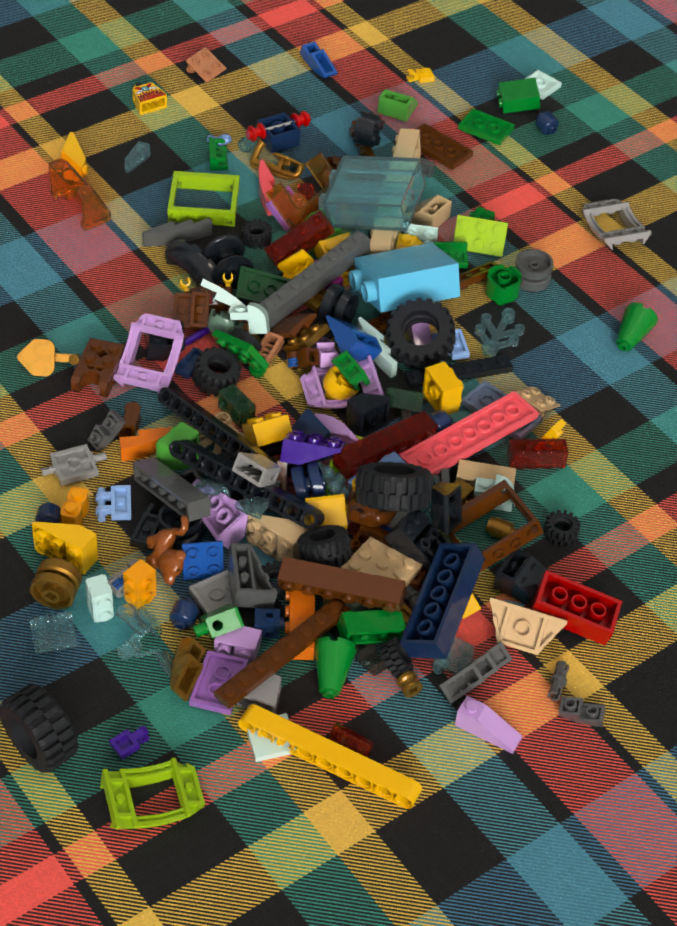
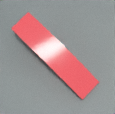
(265, 182)

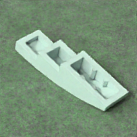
(223, 296)
(383, 360)

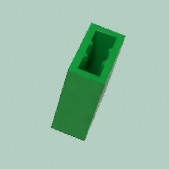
(518, 95)

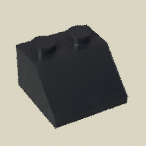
(367, 413)
(446, 506)

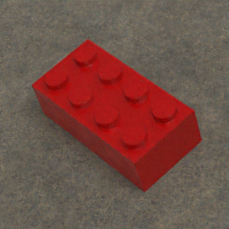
(586, 609)

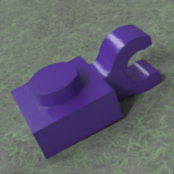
(128, 743)

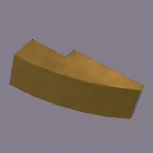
(186, 667)

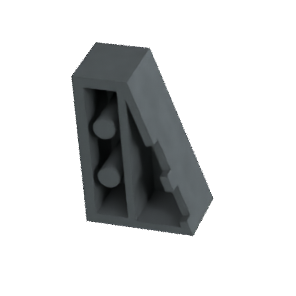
(247, 579)

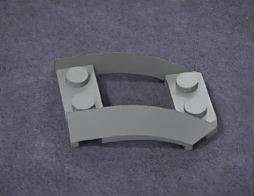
(634, 229)

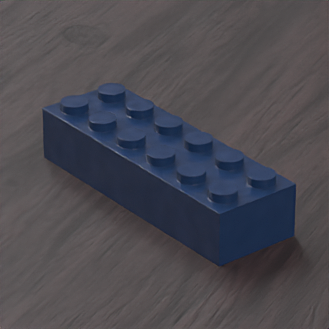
(442, 601)

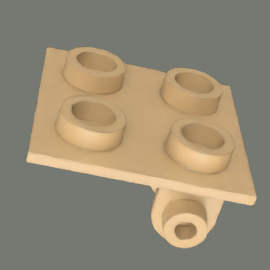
(538, 400)

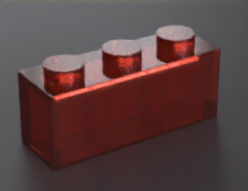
(537, 453)

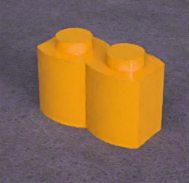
(75, 507)

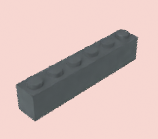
(172, 489)

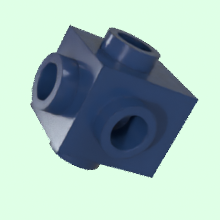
(269, 622)

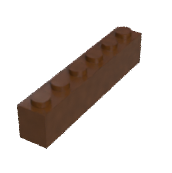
(342, 584)

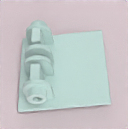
(425, 233)

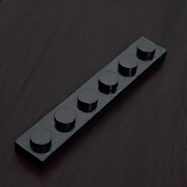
(466, 370)

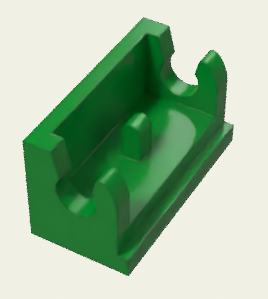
(217, 154)
(350, 369)

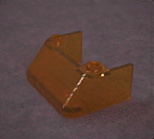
(296, 208)

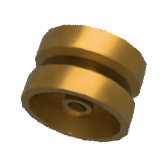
(56, 583)

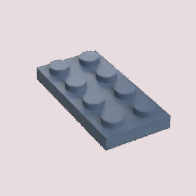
(487, 394)

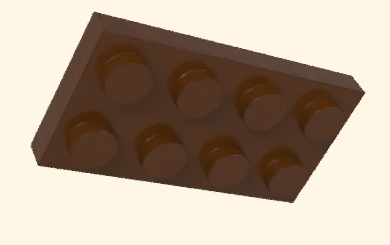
(442, 147)

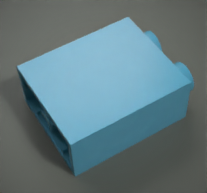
(405, 274)

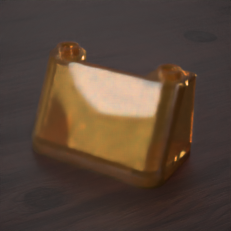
(69, 183)

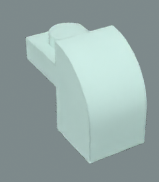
(256, 315)
(484, 484)

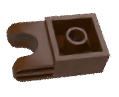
(98, 366)

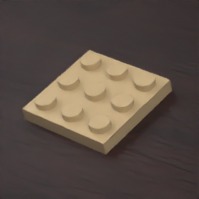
(384, 561)

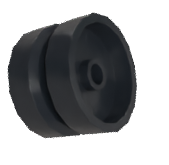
(339, 303)
(170, 519)

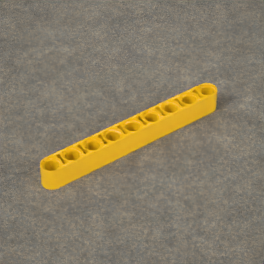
(332, 756)

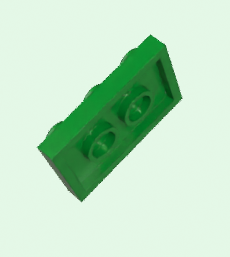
(486, 126)
(244, 351)

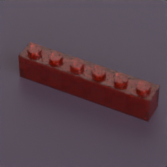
(384, 442)

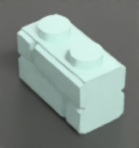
(99, 598)

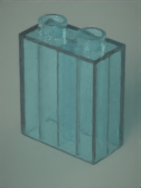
(373, 193)

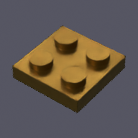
(306, 337)

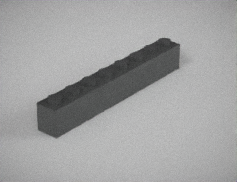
(315, 277)

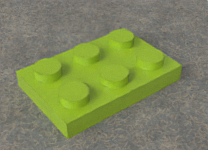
(481, 235)

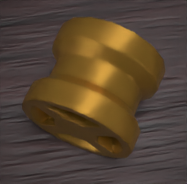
(409, 684)

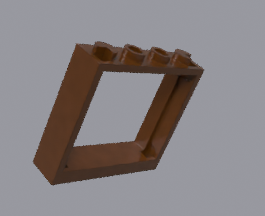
(485, 503)

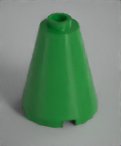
(635, 325)
(333, 664)

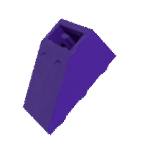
(304, 448)

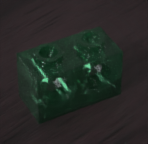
(406, 399)
(236, 404)

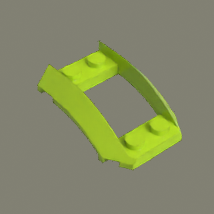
(120, 803)

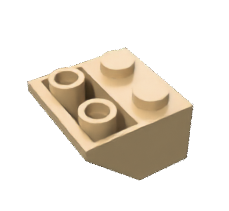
(432, 211)

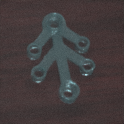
(491, 347)

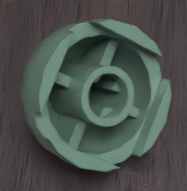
(222, 322)

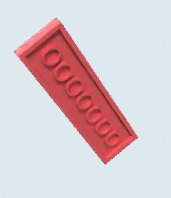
(471, 434)

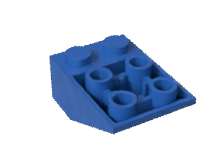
(353, 339)

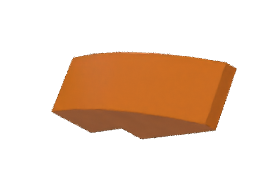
(142, 445)

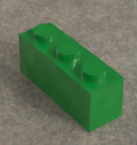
(370, 626)

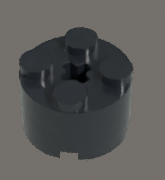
(368, 129)

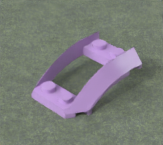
(145, 377)
(314, 391)

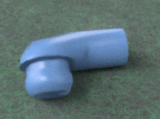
(226, 137)

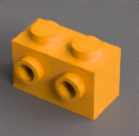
(139, 584)

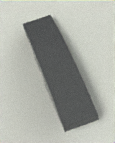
(168, 232)
(475, 672)

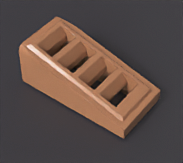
(278, 341)

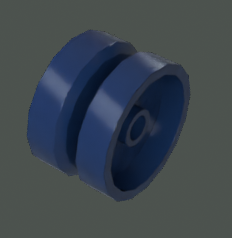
(309, 484)

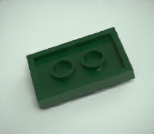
(257, 285)

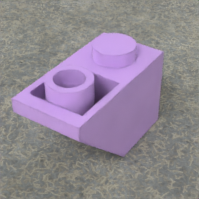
(239, 643)

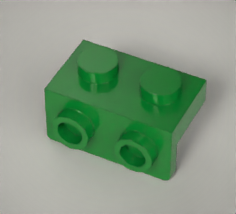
(455, 250)

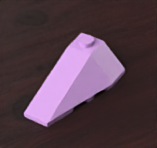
(226, 521)

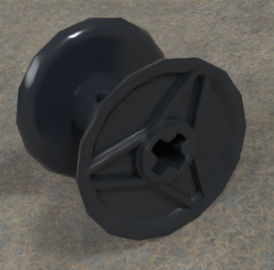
(228, 256)

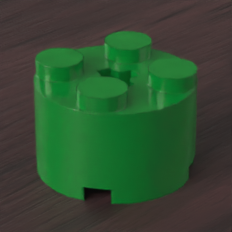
(503, 284)

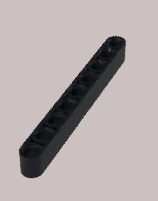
(207, 423)
(236, 482)

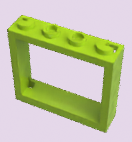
(209, 182)

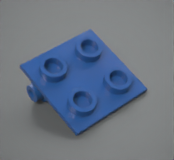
(202, 560)

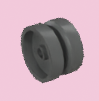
(535, 269)

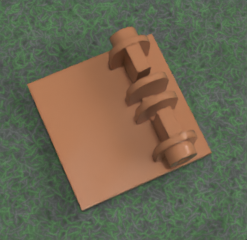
(205, 65)

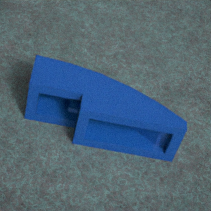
(318, 60)

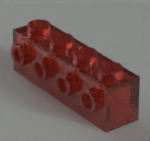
(303, 236)

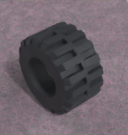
(218, 360)
(325, 545)

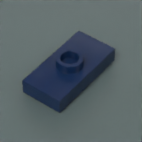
(185, 366)

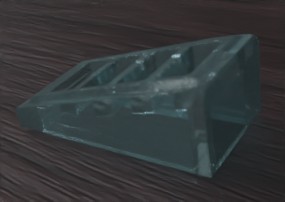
(137, 156)

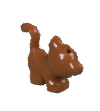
(164, 557)

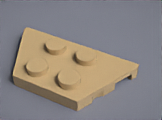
(524, 627)

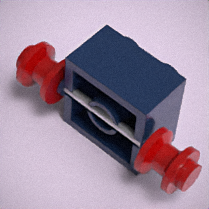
(279, 130)

